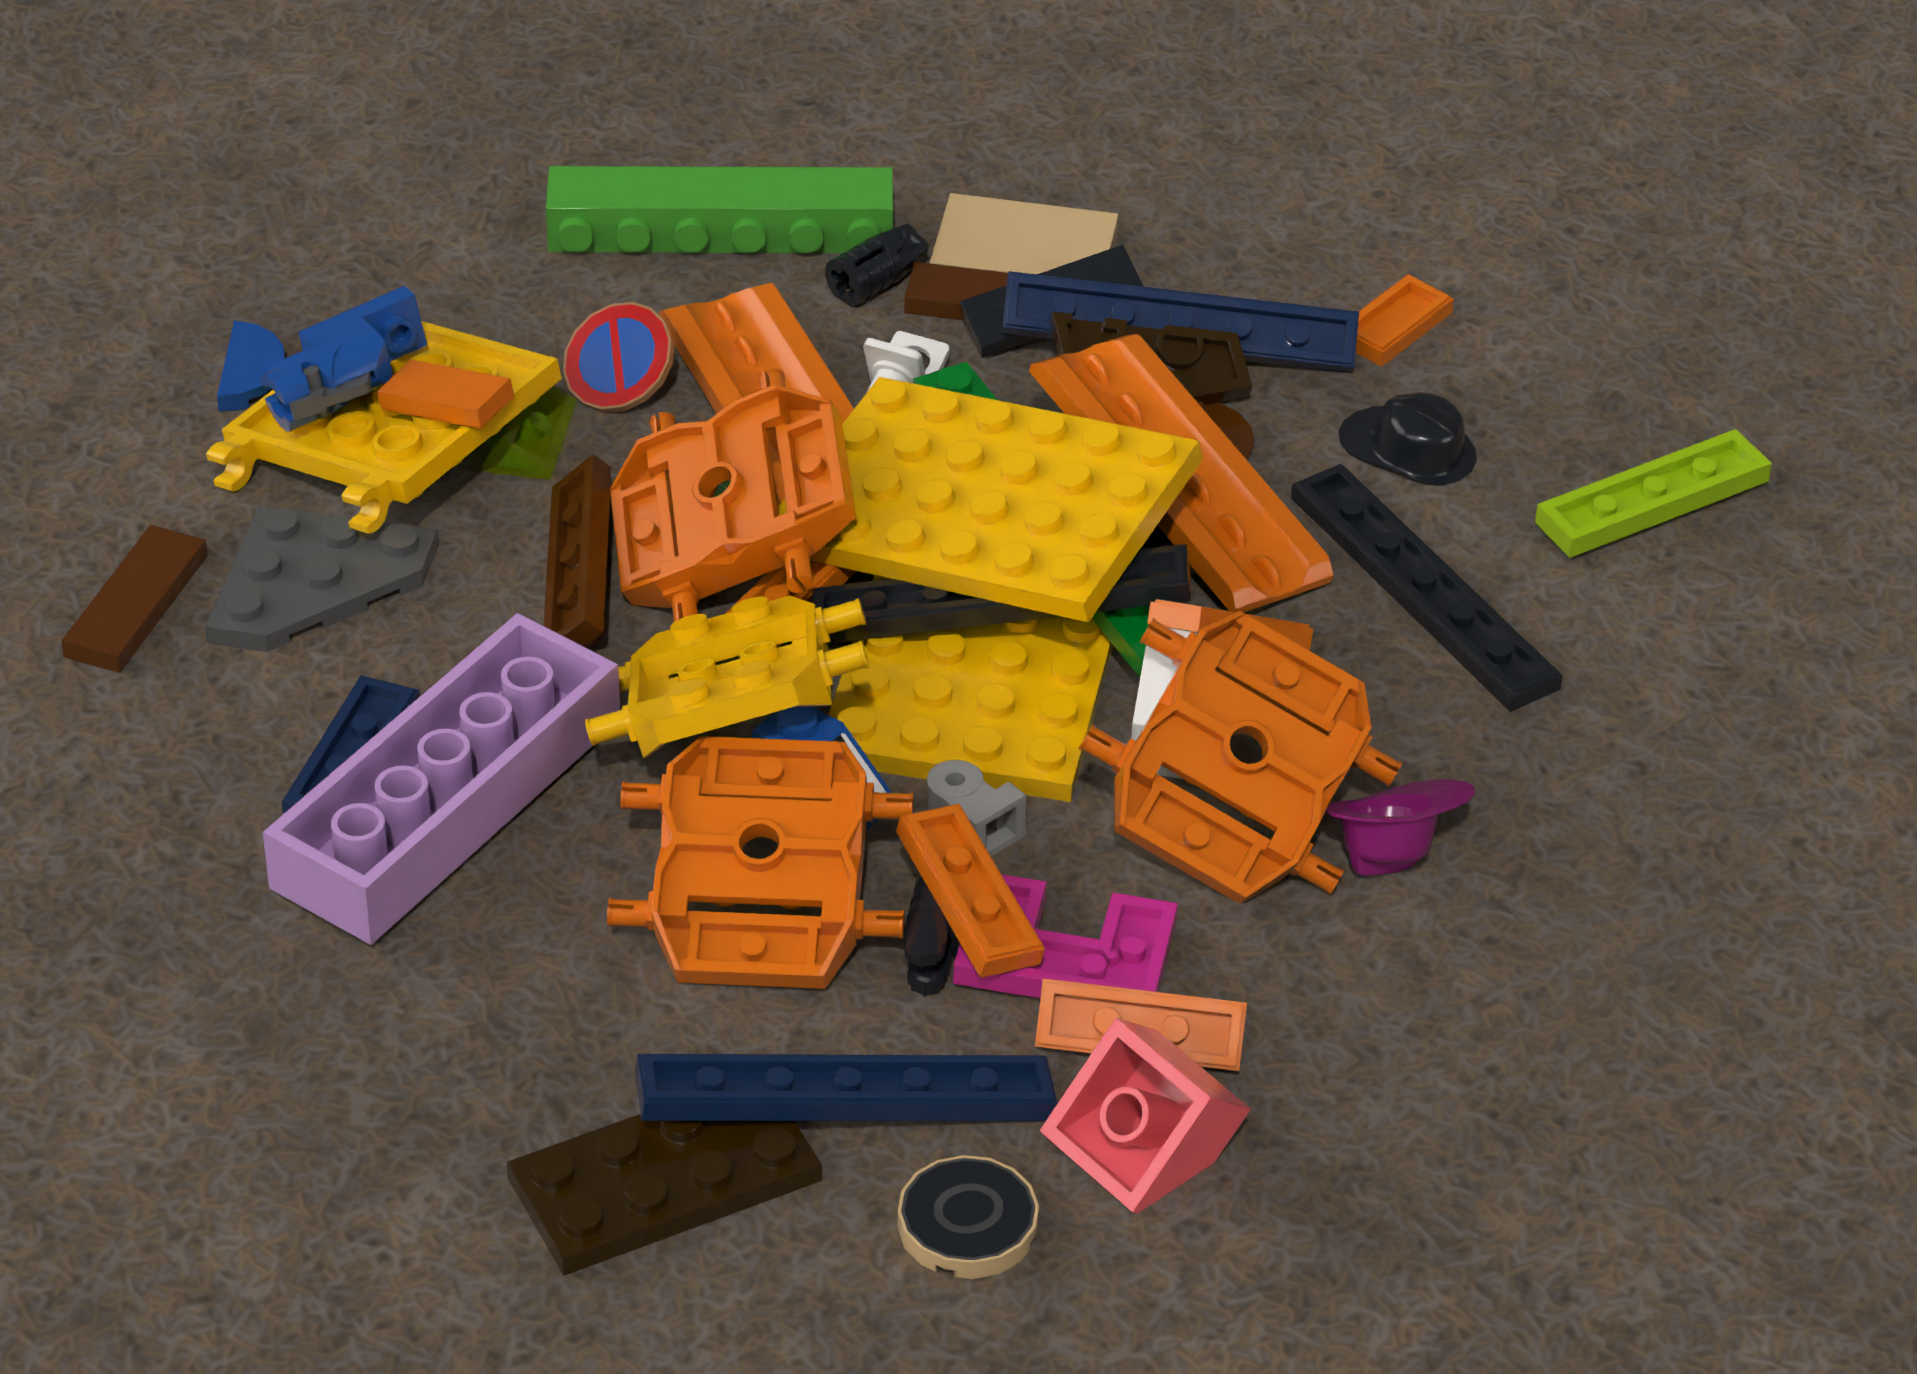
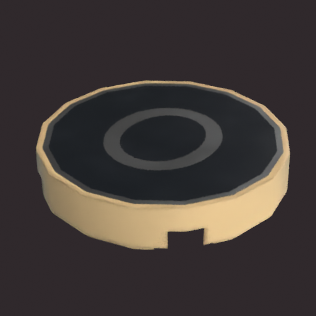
(968, 1216)

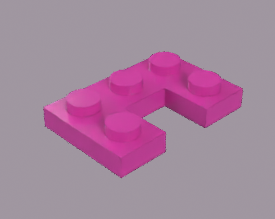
(1127, 955)

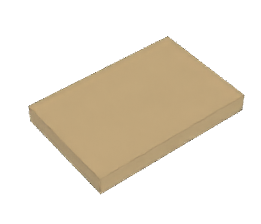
(1019, 234)

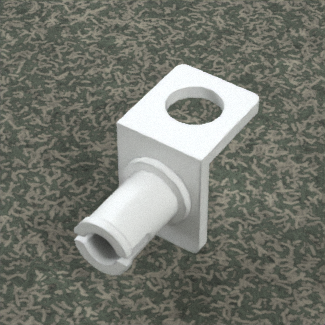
(901, 358)

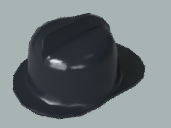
(1412, 436)

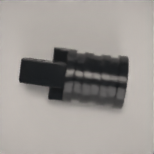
(875, 264)

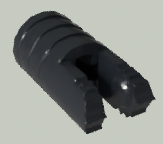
(928, 943)

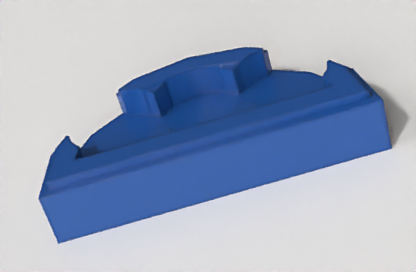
(248, 356)

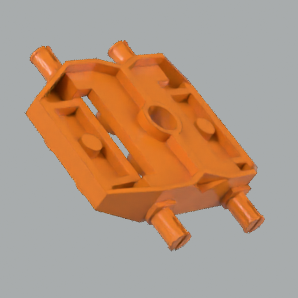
(685, 543)
(1310, 733)
(740, 789)

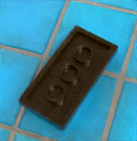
(654, 1181)

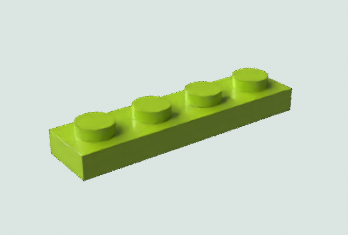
(1652, 493)

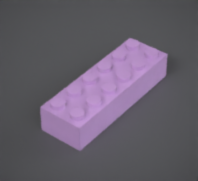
(440, 778)

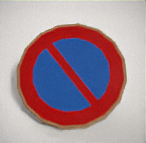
(618, 357)

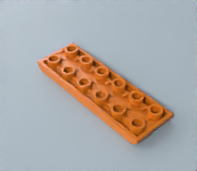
(738, 338)
(1226, 513)

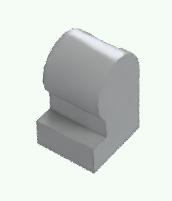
(994, 813)

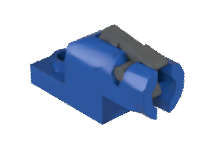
(344, 358)

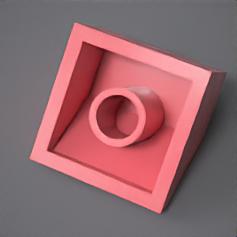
(1143, 1116)

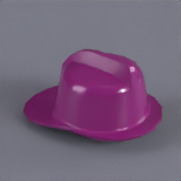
(1396, 825)

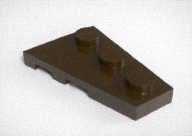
(1202, 360)

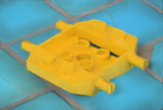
(728, 693)

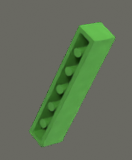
(716, 208)

